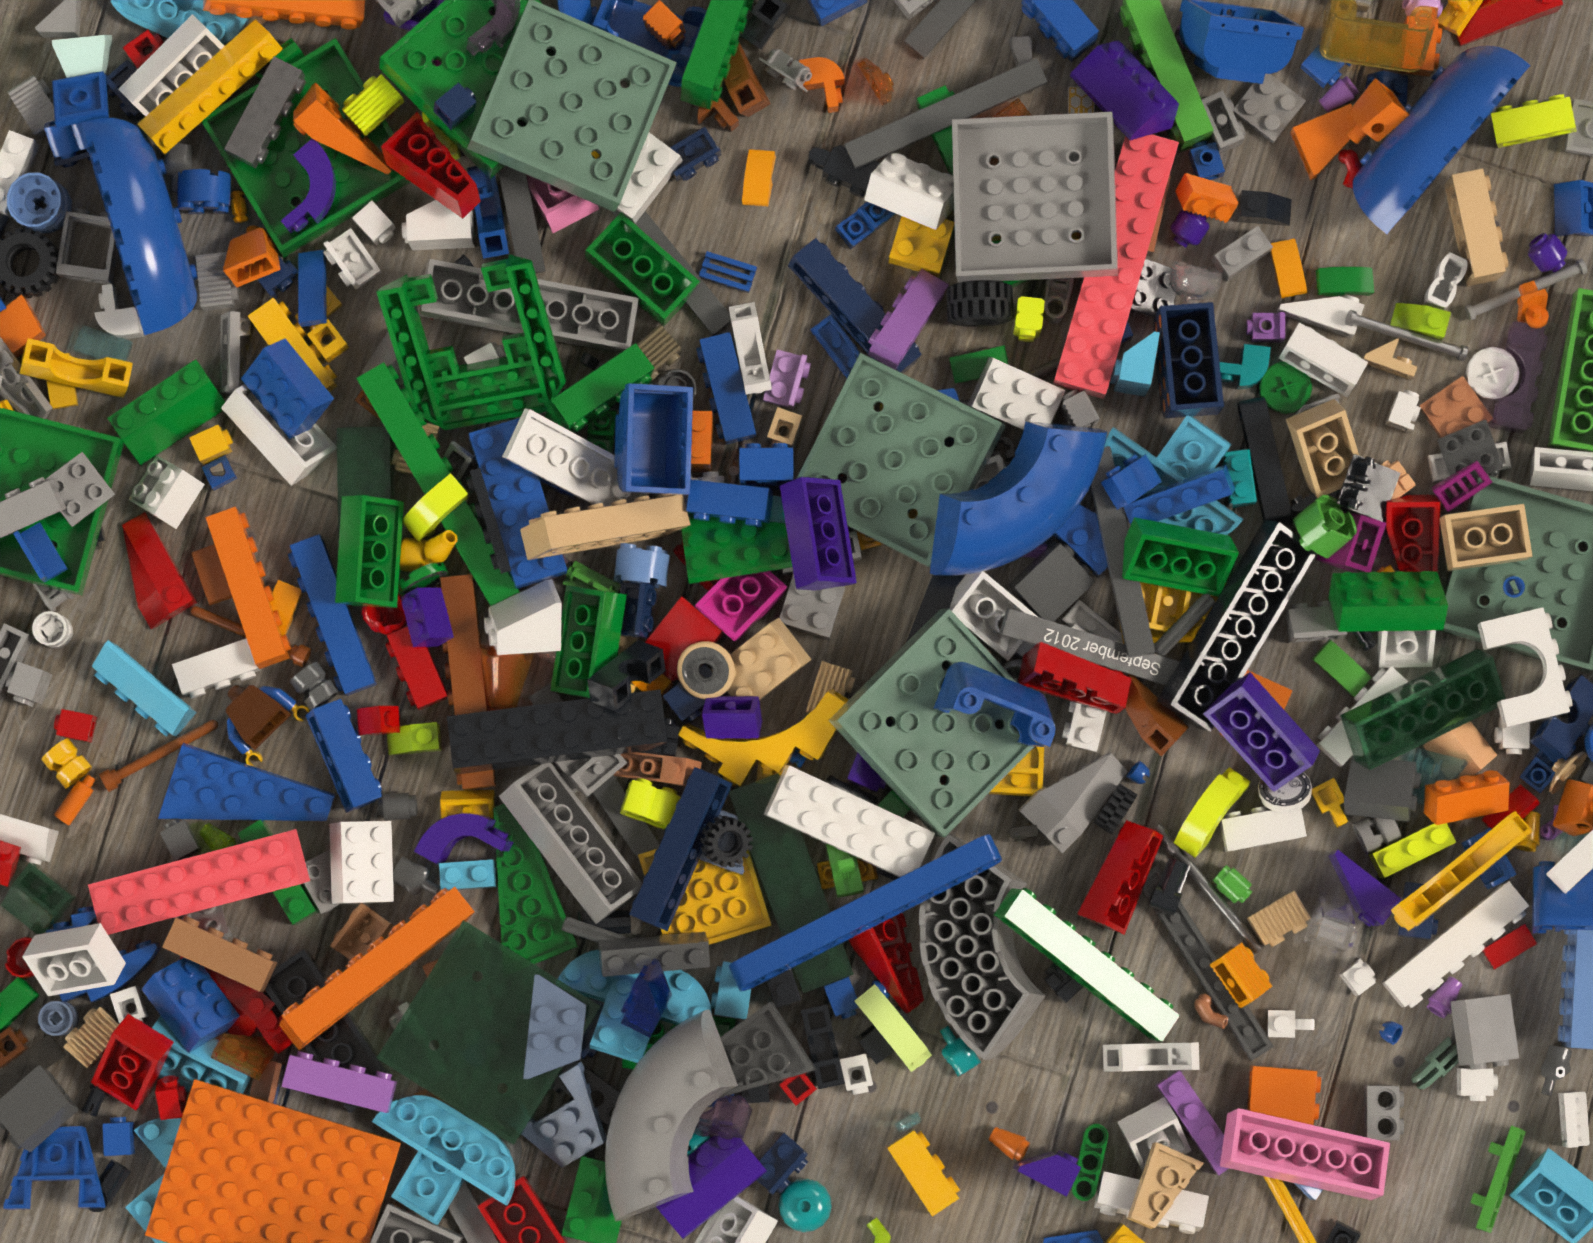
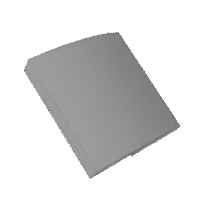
(592, 772)

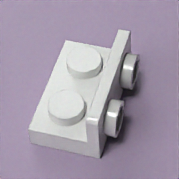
(1085, 727)
(1573, 1119)

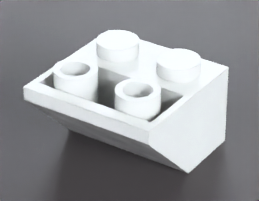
(166, 491)

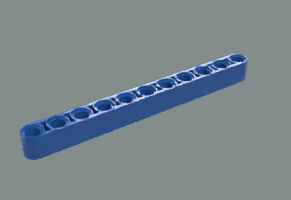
(865, 912)

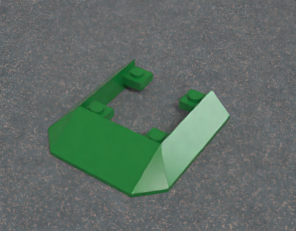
(482, 390)

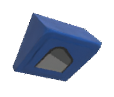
(219, 473)

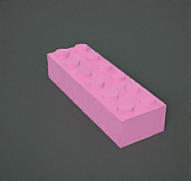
(1305, 1154)

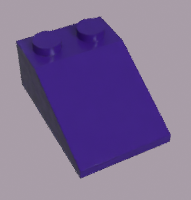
(1365, 893)

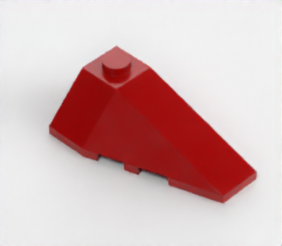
(1501, 15)
(888, 957)

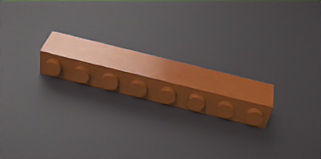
(465, 661)

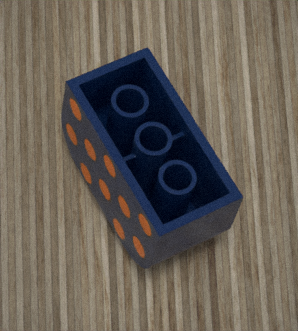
(1188, 361)

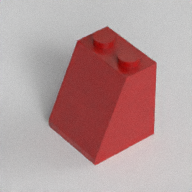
(679, 630)

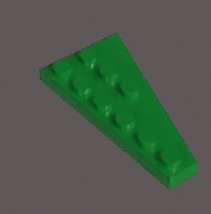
(731, 550)

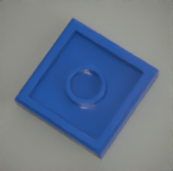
(80, 99)

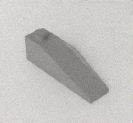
(1072, 803)

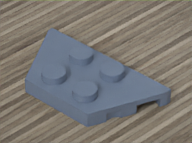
(554, 1029)

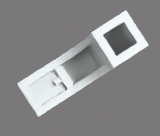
(750, 348)
(1151, 1057)

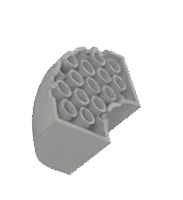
(974, 959)
(659, 1115)

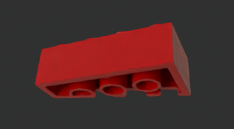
(430, 166)
(1074, 678)
(1121, 878)

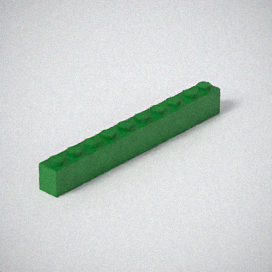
(429, 469)

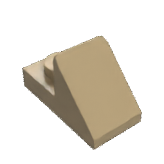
(1383, 359)

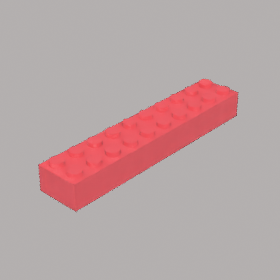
(1107, 300)

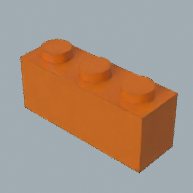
(1466, 797)

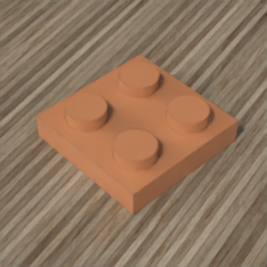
(1454, 408)

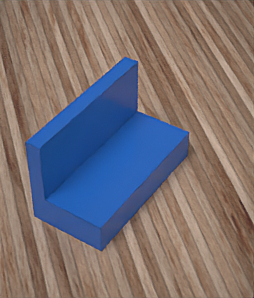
(1573, 208)
(41, 552)

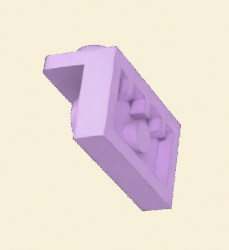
(786, 379)

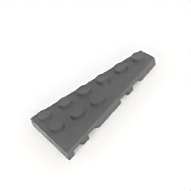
(763, 1051)

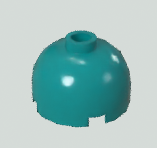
(805, 1205)

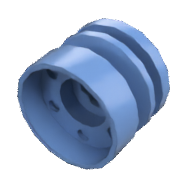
(26, 195)

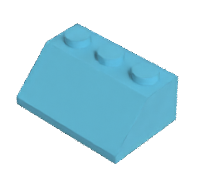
(1136, 367)
(1557, 1196)

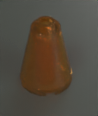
(504, 677)

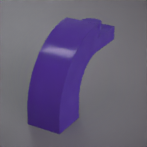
(321, 189)
(447, 832)

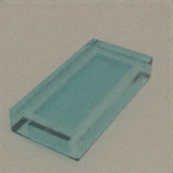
(102, 345)

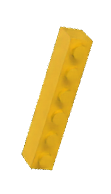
(210, 86)

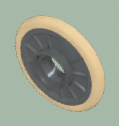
(717, 658)

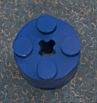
(203, 191)

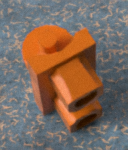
(1532, 305)

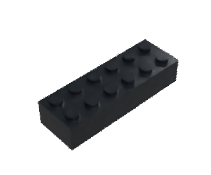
(342, 1040)

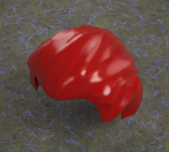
(385, 619)

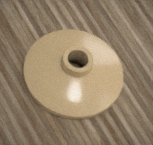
(1566, 770)

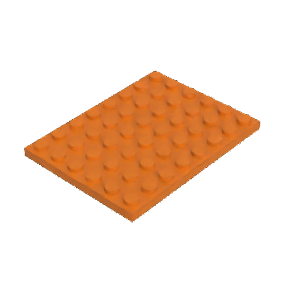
(268, 1175)

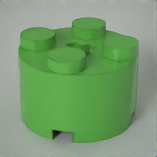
(1324, 526)

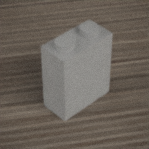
(1484, 1031)

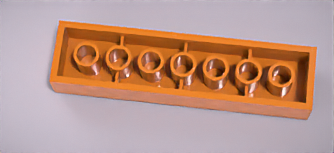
(381, 964)

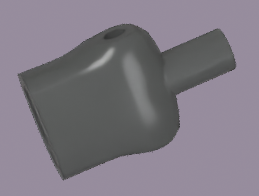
(177, 160)
(413, 877)
(1555, 1067)

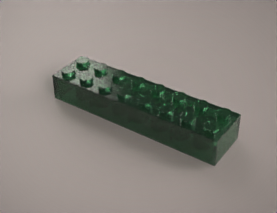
(788, 880)

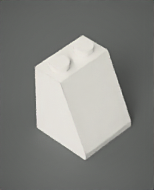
(438, 228)
(526, 621)

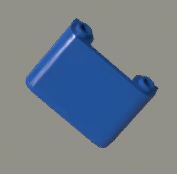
(626, 21)
(968, 686)
(1558, 909)

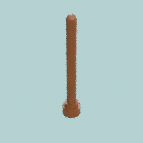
(297, 654)
(114, 777)

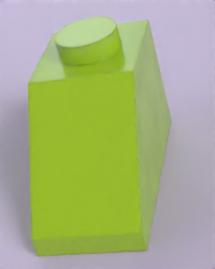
(1421, 319)
(415, 739)

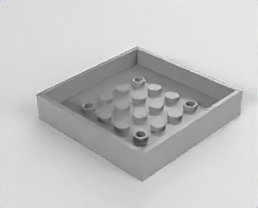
(1035, 197)

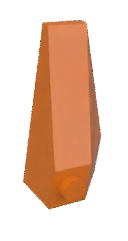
(323, 122)

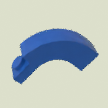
(489, 215)

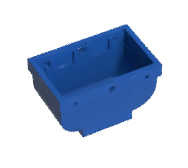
(1237, 43)
(654, 439)

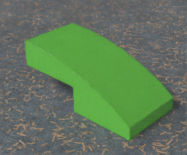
(1341, 668)

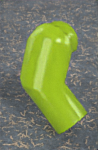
(879, 1231)

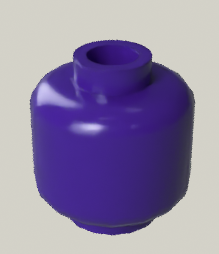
(1189, 228)
(1547, 252)

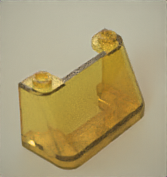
(1376, 41)

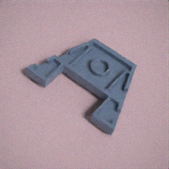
(572, 1127)

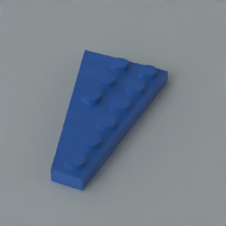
(225, 789)

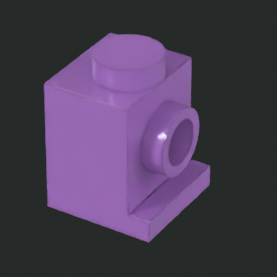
(1258, 334)

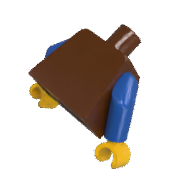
(257, 715)

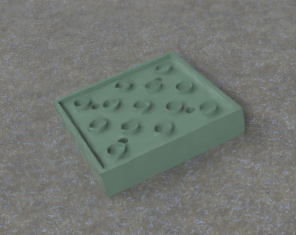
(572, 105)
(899, 454)
(1554, 578)
(924, 740)

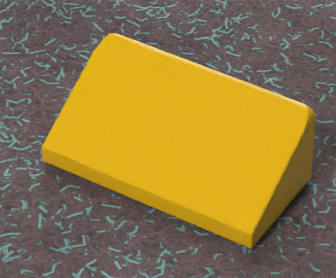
(467, 801)

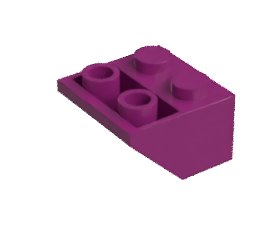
(1361, 550)

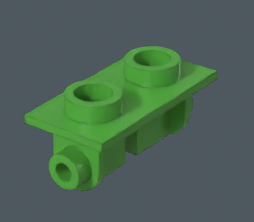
(584, 577)

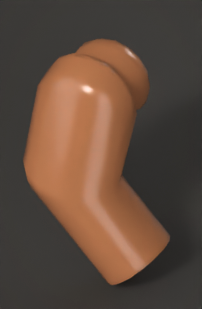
(1205, 1012)

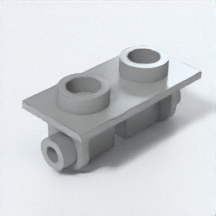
(793, 76)

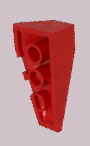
(1414, 531)
(155, 577)
(247, 1002)

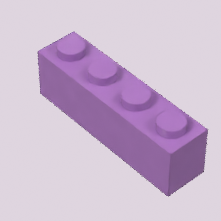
(907, 319)
(339, 1083)
(1194, 1118)

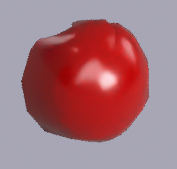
(15, 963)

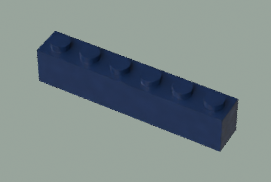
(843, 296)
(680, 849)

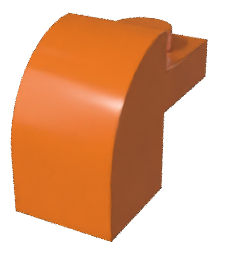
(825, 75)

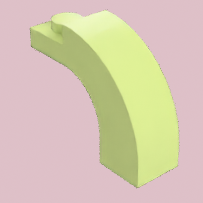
(893, 1028)

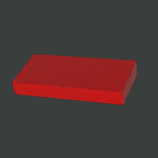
(1509, 946)

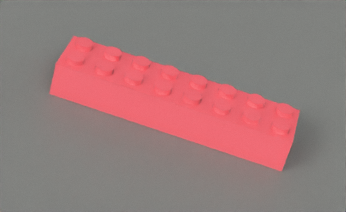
(199, 882)

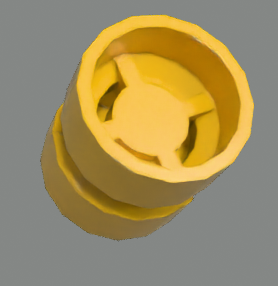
(66, 763)

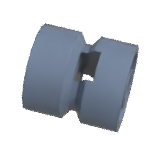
(58, 1018)

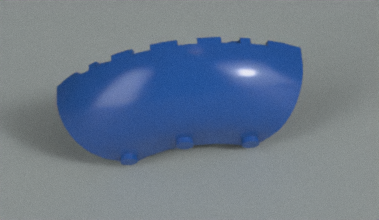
(1434, 131)
(142, 222)
(1019, 504)

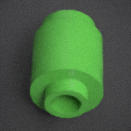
(1232, 884)

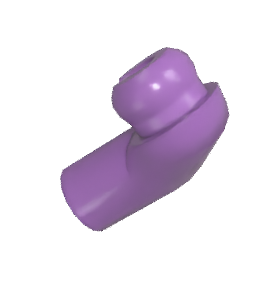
(1548, 831)

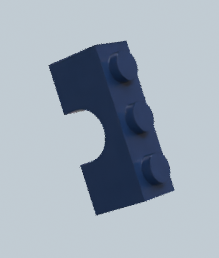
(1558, 738)

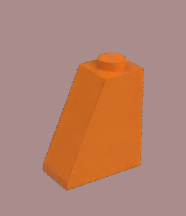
(1322, 139)

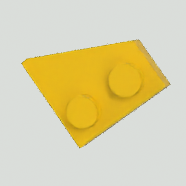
(1024, 777)

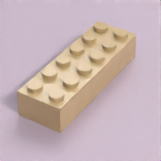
(604, 526)

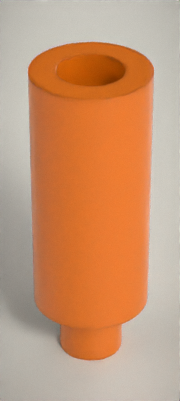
(75, 800)

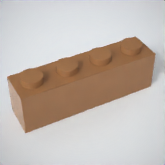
(220, 954)

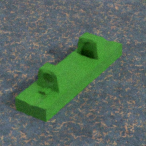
(844, 872)
(1508, 1157)

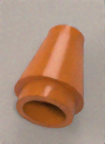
(1009, 1143)

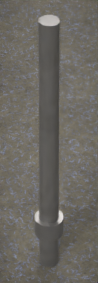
(1209, 890)

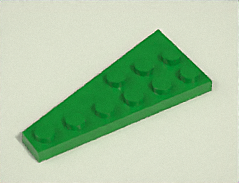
(527, 898)

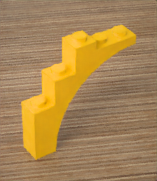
(774, 751)
(1461, 872)

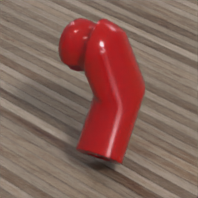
(1352, 162)

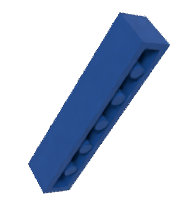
(334, 619)

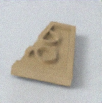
(1161, 1182)

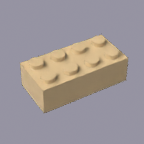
(1475, 226)

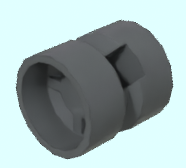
(314, 686)

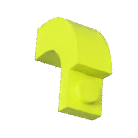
(434, 507)
(1210, 810)

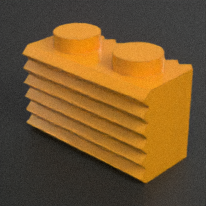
(1241, 975)

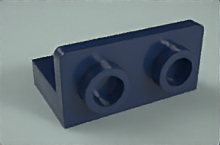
(780, 1162)

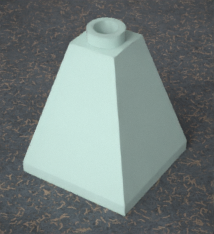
(83, 54)

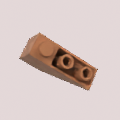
(657, 768)

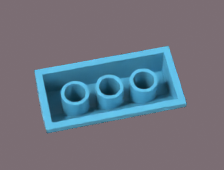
(143, 689)
(198, 1064)

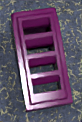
(1458, 498)

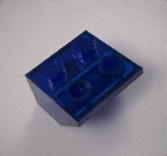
(647, 1000)

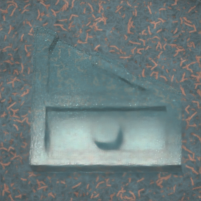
(1434, 768)

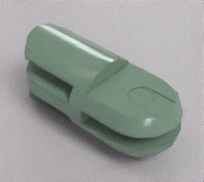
(1436, 1064)

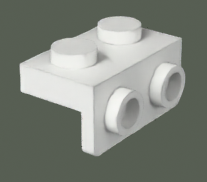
(352, 259)

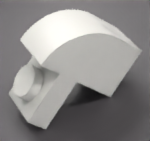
(115, 321)

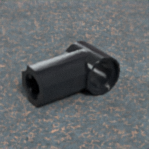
(1167, 893)
(617, 922)
(111, 1182)

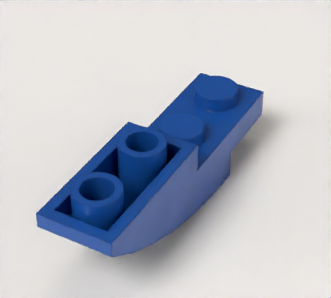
(135, 964)

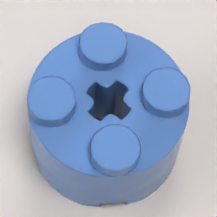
(642, 565)

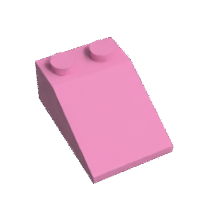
(558, 206)

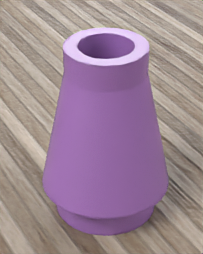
(1339, 94)
(1440, 1001)

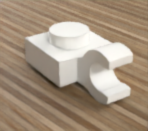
(1283, 1024)

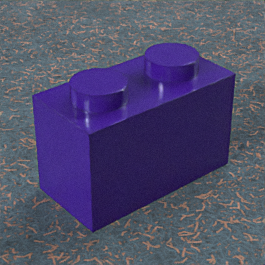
(427, 617)
(732, 717)

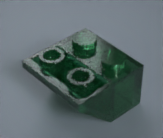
(37, 899)

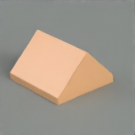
(1464, 743)

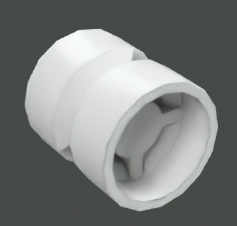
(52, 630)

